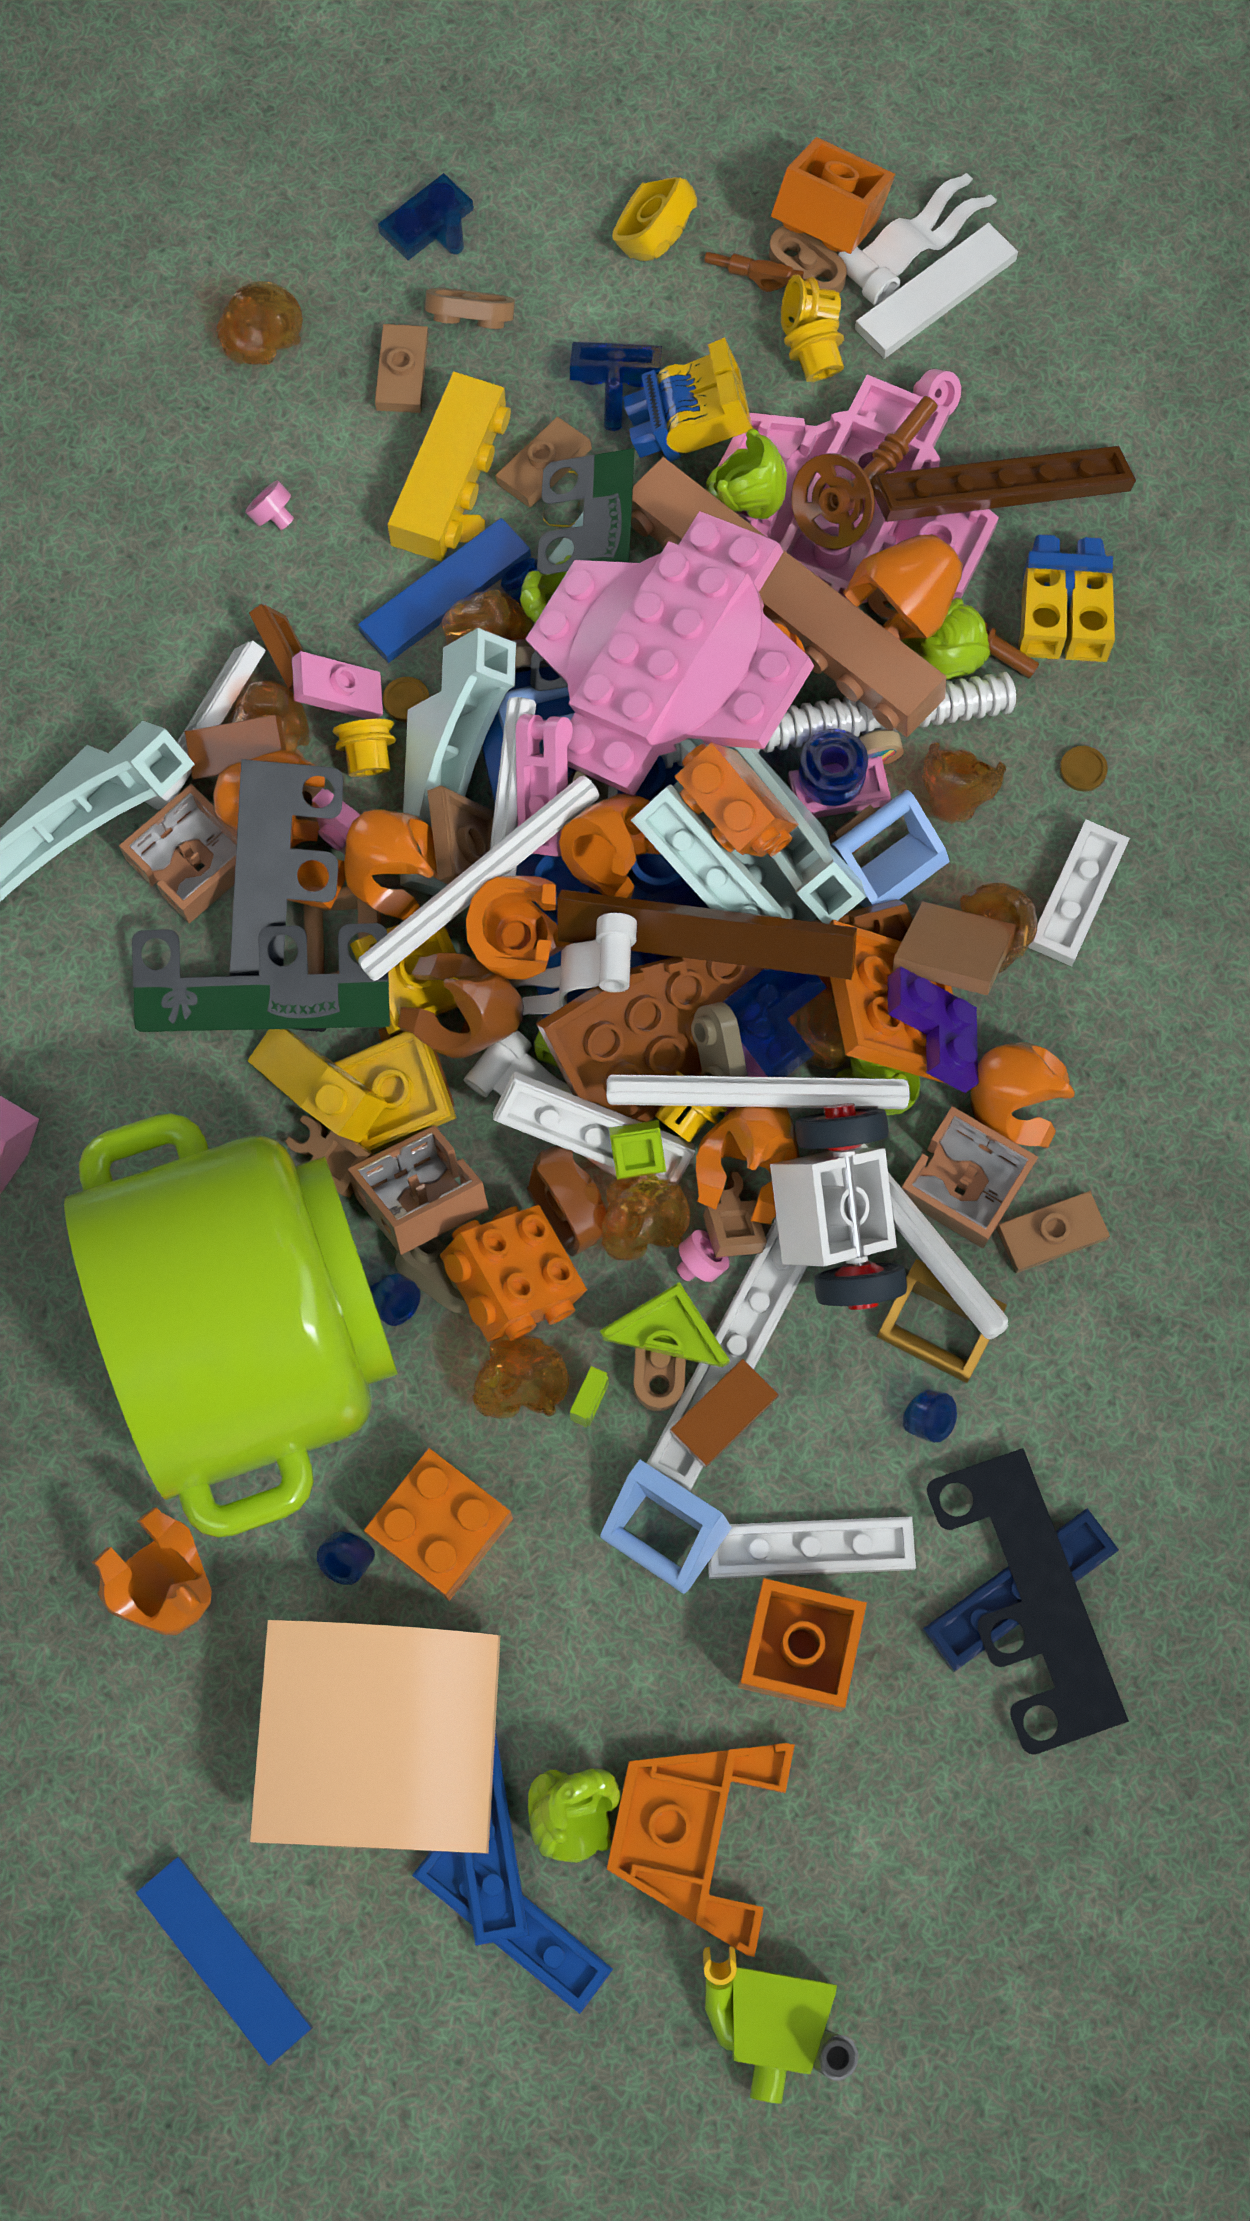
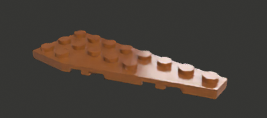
(651, 1021)

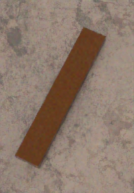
(1002, 483)
(716, 934)

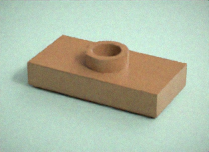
(401, 368)
(524, 473)
(1053, 1232)

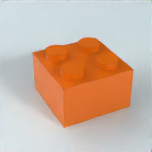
(832, 195)
(439, 1524)
(802, 1645)

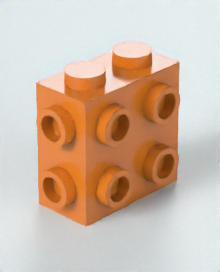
(735, 800)
(512, 1273)

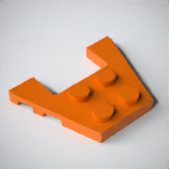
(673, 1828)

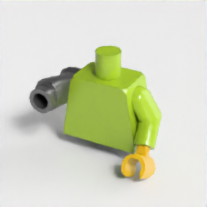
(774, 2025)

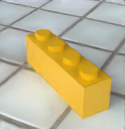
(448, 466)

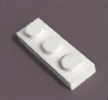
(1078, 892)

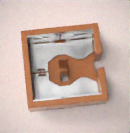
(189, 828)
(961, 1151)
(414, 1189)

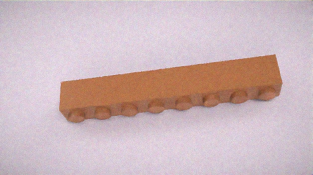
(835, 633)

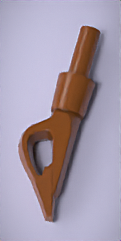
(766, 274)

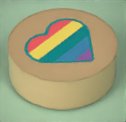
(883, 743)

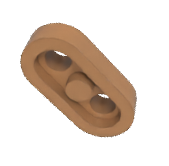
(812, 257)
(452, 304)
(657, 1365)

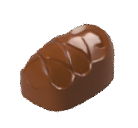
(567, 1199)

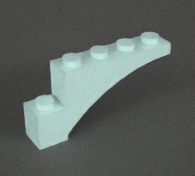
(452, 725)
(87, 795)
(808, 860)

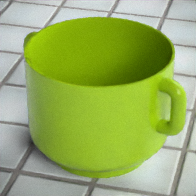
(225, 1313)

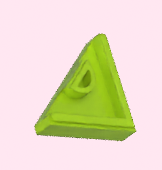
(669, 1327)

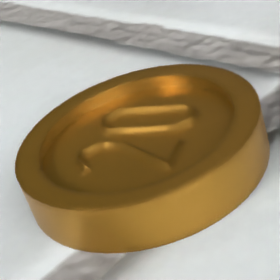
(402, 695)
(1083, 768)

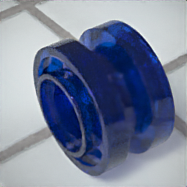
(835, 747)

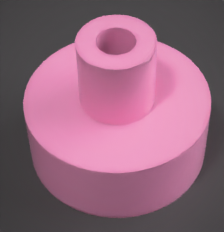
(941, 387)
(270, 505)
(699, 1258)

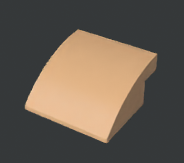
(376, 1737)

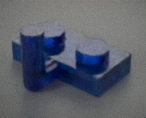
(428, 216)
(613, 365)

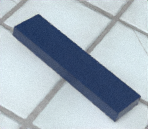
(956, 1630)

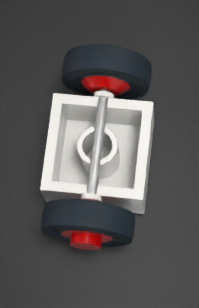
(840, 1207)

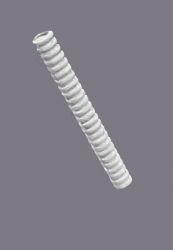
(960, 701)

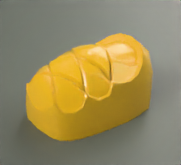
(654, 218)

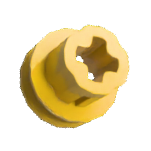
(807, 303)
(817, 348)
(365, 745)
(692, 1121)

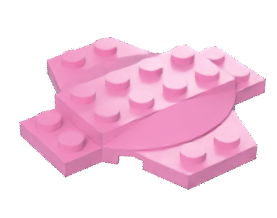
(856, 434)
(670, 652)

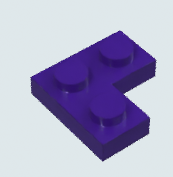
(945, 1020)

